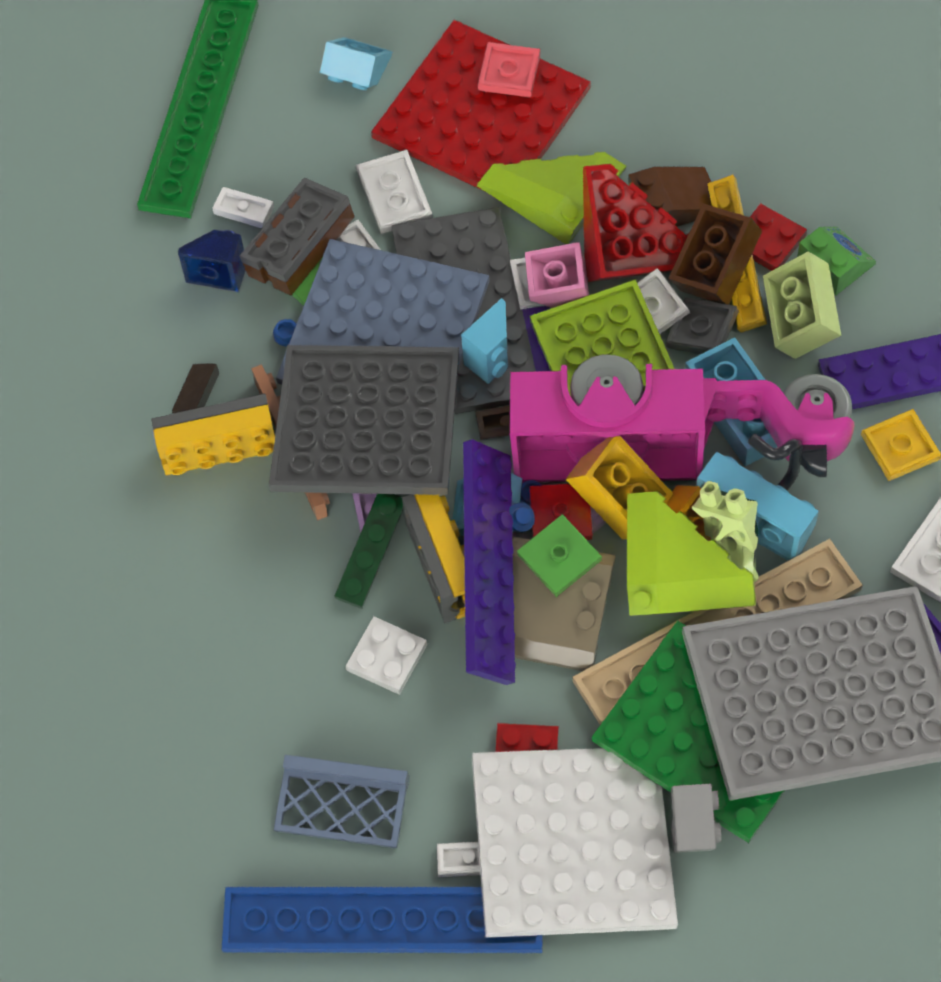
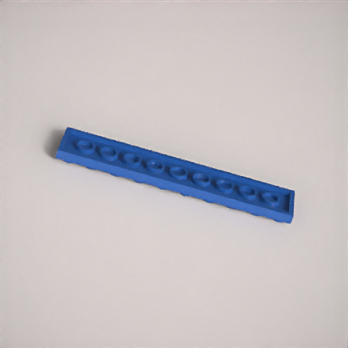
(362, 921)

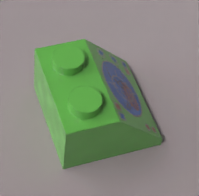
(844, 256)

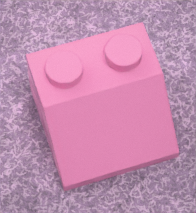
(556, 275)

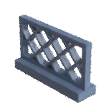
(344, 774)

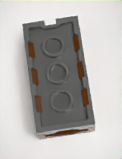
(297, 236)

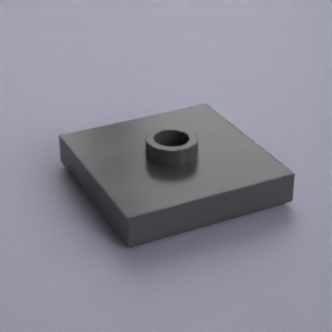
(703, 327)

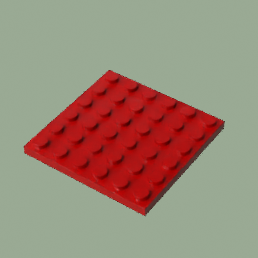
(468, 130)

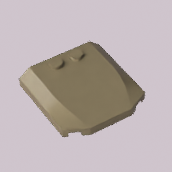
(564, 627)

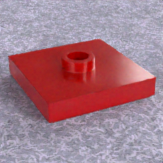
(554, 500)

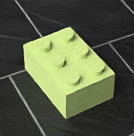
(801, 305)

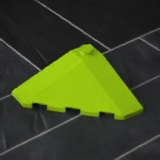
(546, 190)
(675, 566)

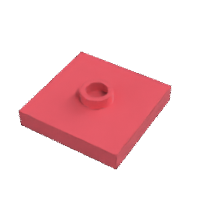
(509, 69)

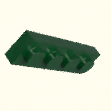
(370, 550)

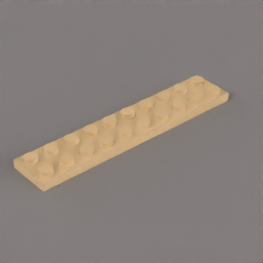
(805, 580)

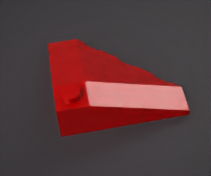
(623, 230)

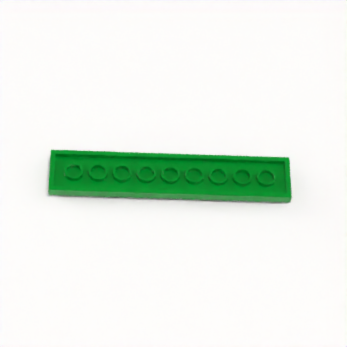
(197, 108)

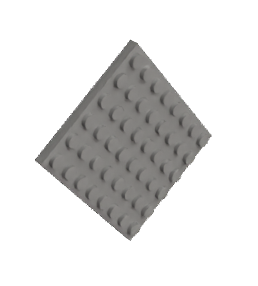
(819, 691)

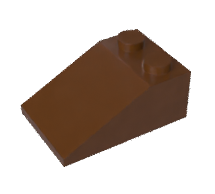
(675, 189)

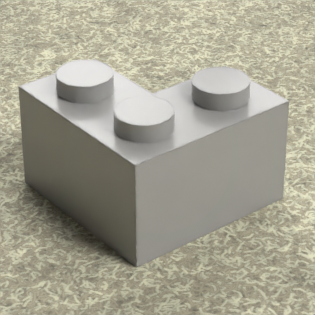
(694, 818)

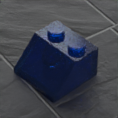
(214, 260)

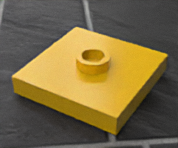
(901, 444)

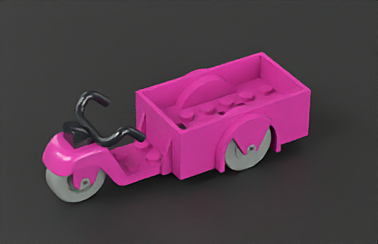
(671, 418)

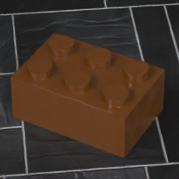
(715, 254)

